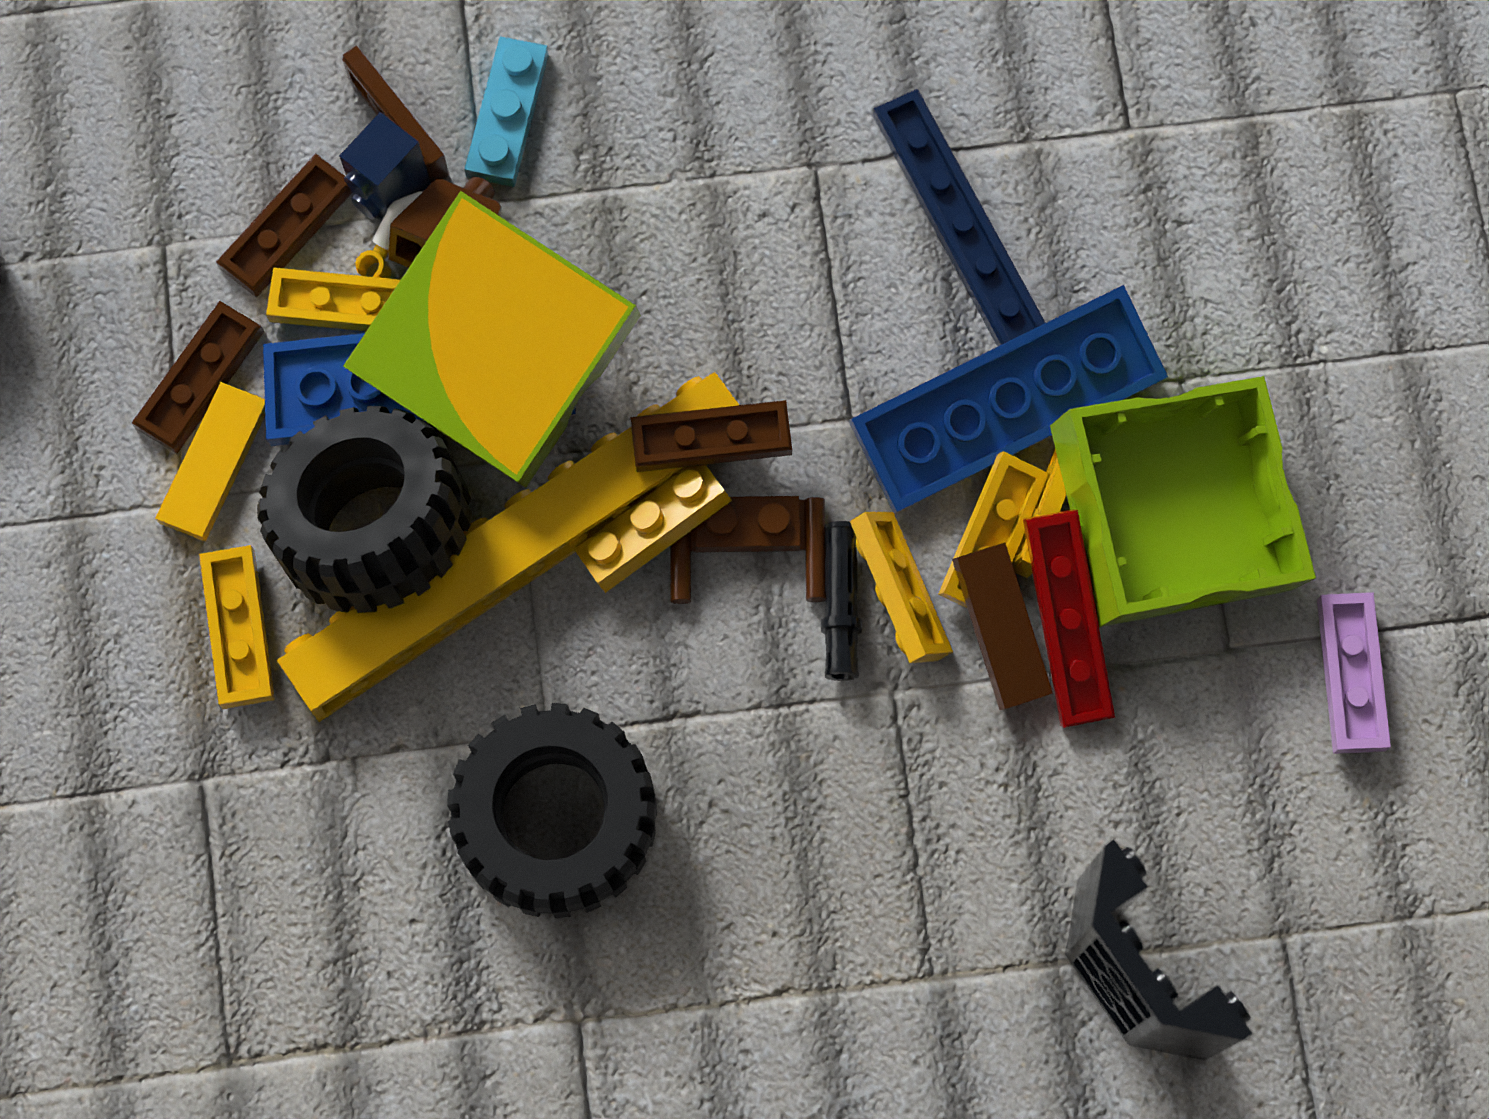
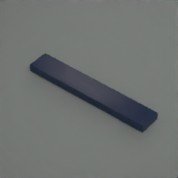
(957, 217)

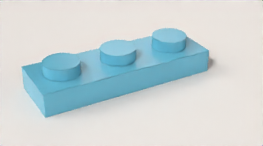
(506, 111)

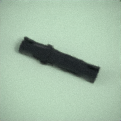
(841, 617)

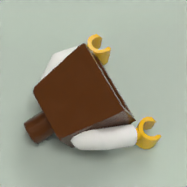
(414, 219)

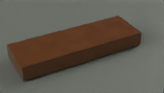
(384, 100)
(285, 225)
(193, 379)
(711, 436)
(1002, 626)

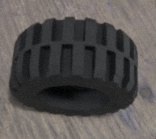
(332, 468)
(538, 741)

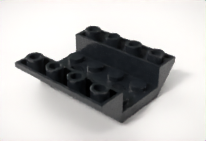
(1121, 980)

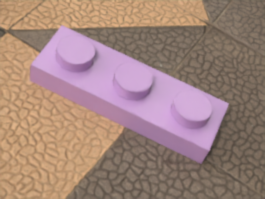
(1353, 673)

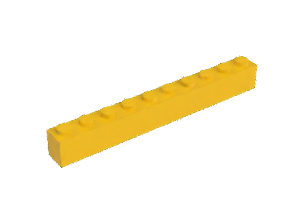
(495, 562)

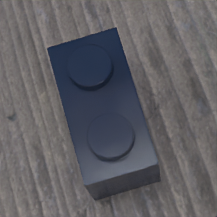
(383, 167)

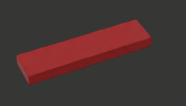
(1069, 618)

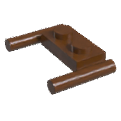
(756, 526)

